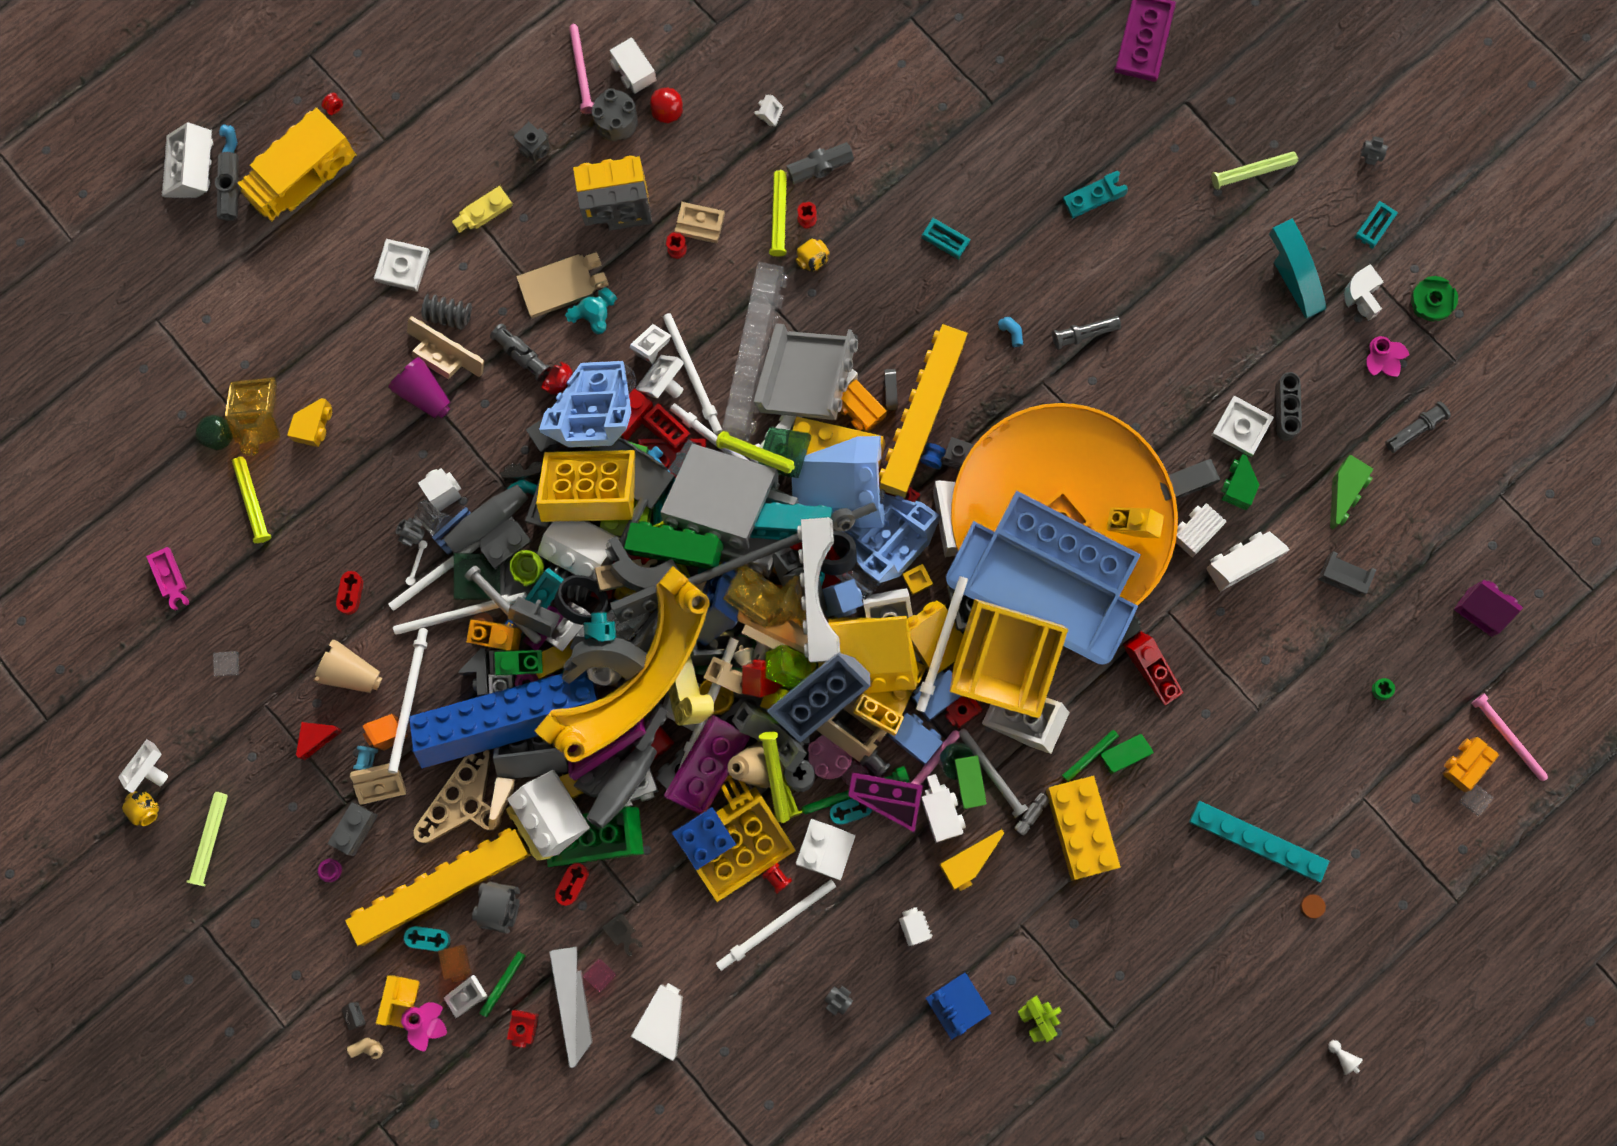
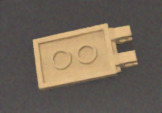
(561, 284)

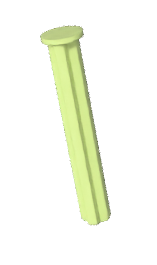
(1253, 169)
(208, 839)

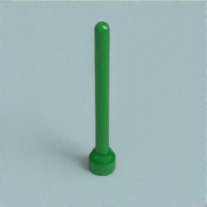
(899, 775)

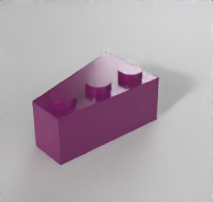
(888, 797)

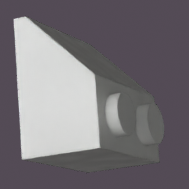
(825, 849)

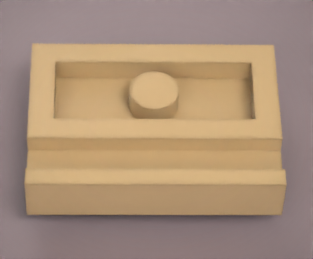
(699, 222)
(377, 784)

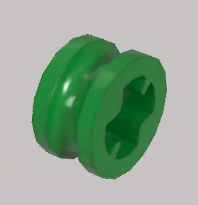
(1390, 687)

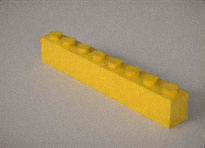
(923, 410)
(437, 887)

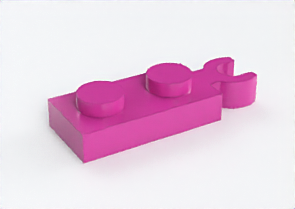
(168, 576)

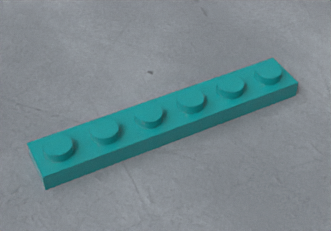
(1259, 841)

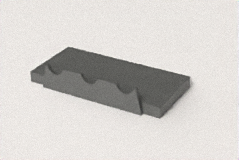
(650, 475)

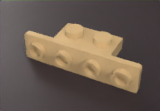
(442, 353)

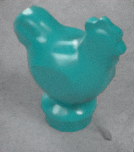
(593, 310)

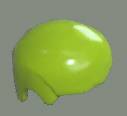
(526, 567)

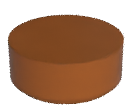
(1312, 906)

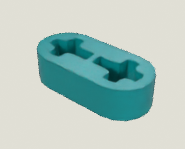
(850, 817)
(427, 932)

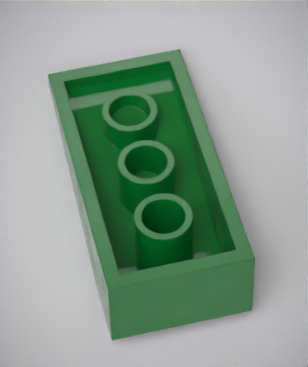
(616, 840)

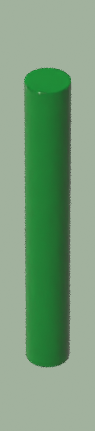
(1090, 755)
(502, 984)

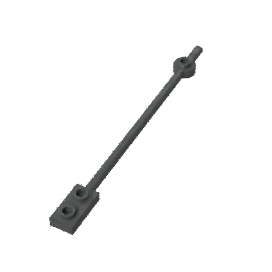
(647, 601)

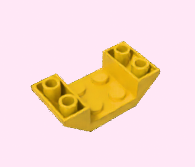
(885, 708)

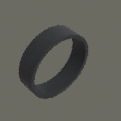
(584, 581)

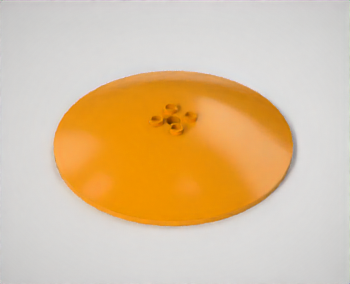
(1076, 465)

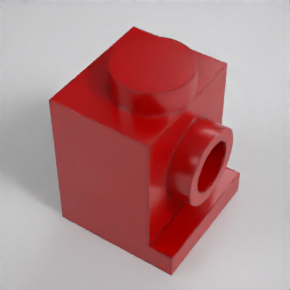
(958, 719)
(529, 1021)

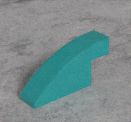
(1298, 268)

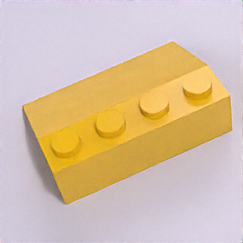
(587, 486)
(882, 649)
(757, 848)

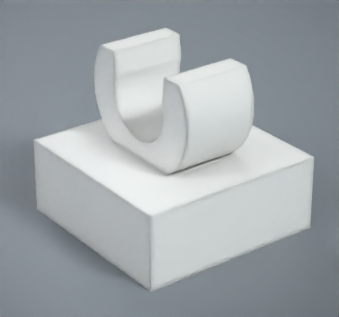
(770, 110)

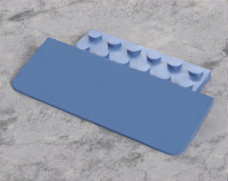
(1051, 571)

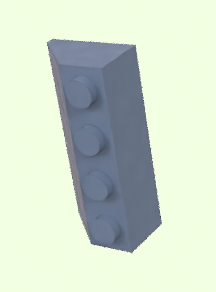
(821, 696)

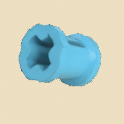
(365, 757)

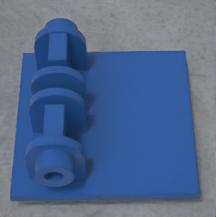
(704, 838)
(958, 1006)

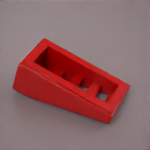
(658, 410)

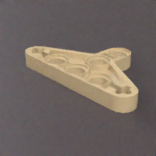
(455, 809)

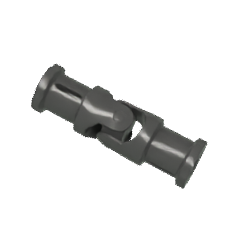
(520, 352)

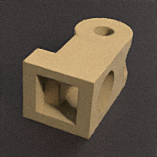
(722, 674)

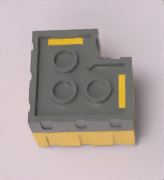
(613, 193)

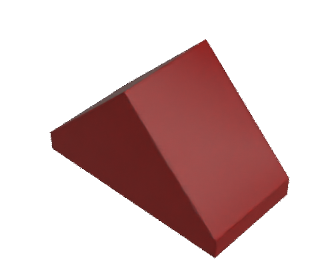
(314, 737)

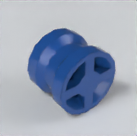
(933, 455)

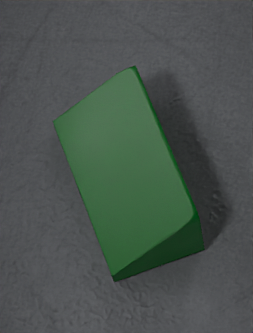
(1126, 753)

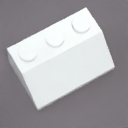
(187, 162)
(942, 497)
(576, 546)
(1246, 559)
(548, 814)

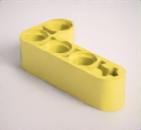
(685, 698)

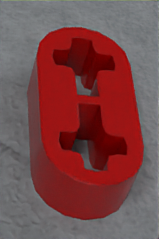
(344, 592)
(566, 882)

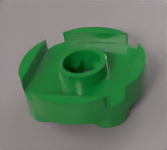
(1427, 309)

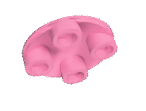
(828, 759)

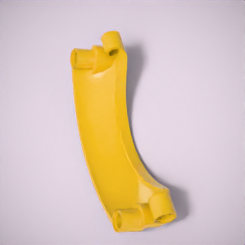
(611, 716)

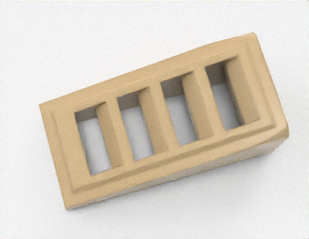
(503, 790)

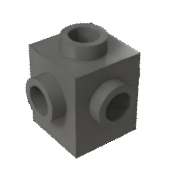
(532, 142)

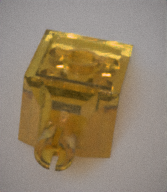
(251, 413)
(764, 600)

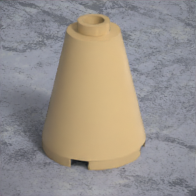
(346, 670)
(751, 766)

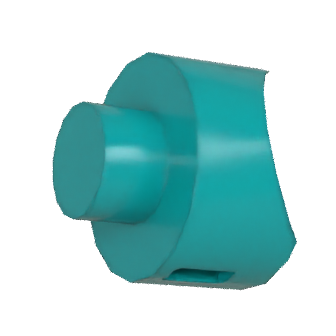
(600, 628)

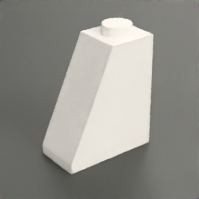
(661, 1022)

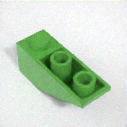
(1346, 485)

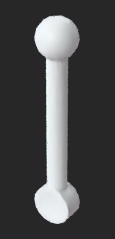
(411, 580)

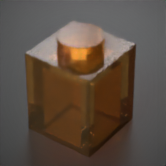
(455, 963)

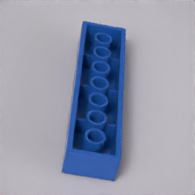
(494, 718)

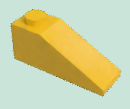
(967, 864)

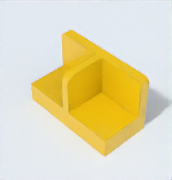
(397, 997)

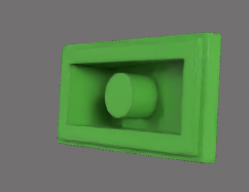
(970, 782)

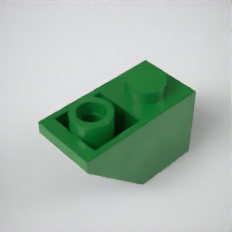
(1242, 484)
(518, 662)

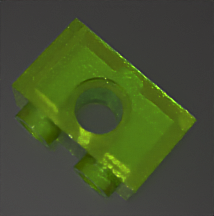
(788, 666)

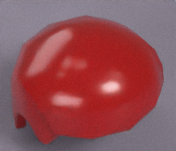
(666, 105)
(557, 379)

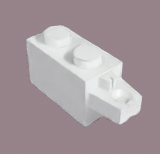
(941, 811)

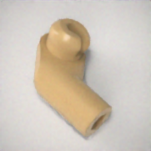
(367, 1046)

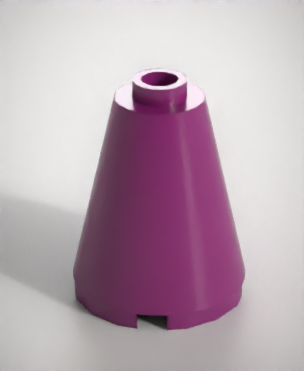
(421, 389)

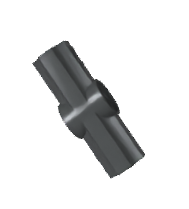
(820, 163)
(227, 174)

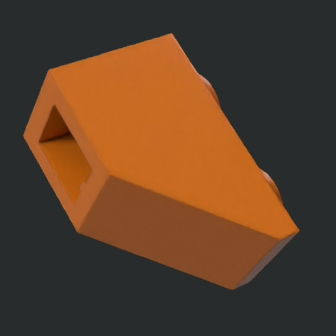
(381, 732)

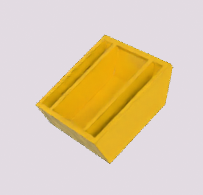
(1007, 658)

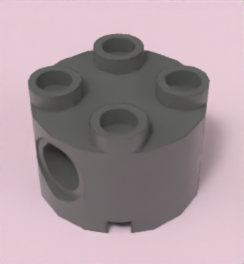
(614, 115)
(496, 907)

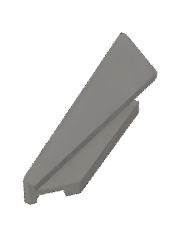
(571, 1003)

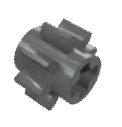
(1374, 150)
(410, 531)
(838, 1000)

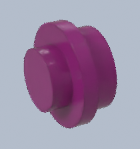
(329, 870)

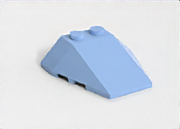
(591, 408)
(843, 478)
(892, 549)

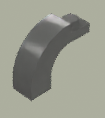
(631, 574)
(614, 654)
(755, 721)

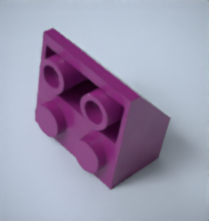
(1488, 607)

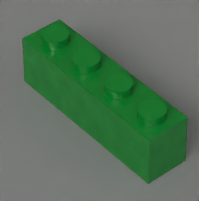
(666, 544)

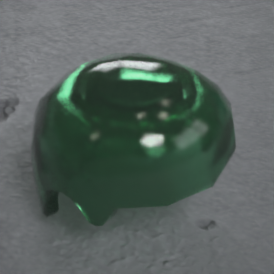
(213, 432)
(948, 756)

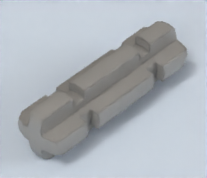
(1032, 814)

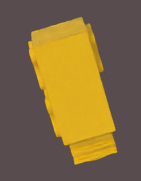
(296, 165)

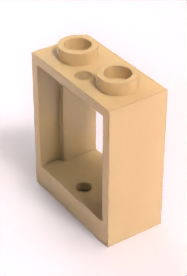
(847, 741)

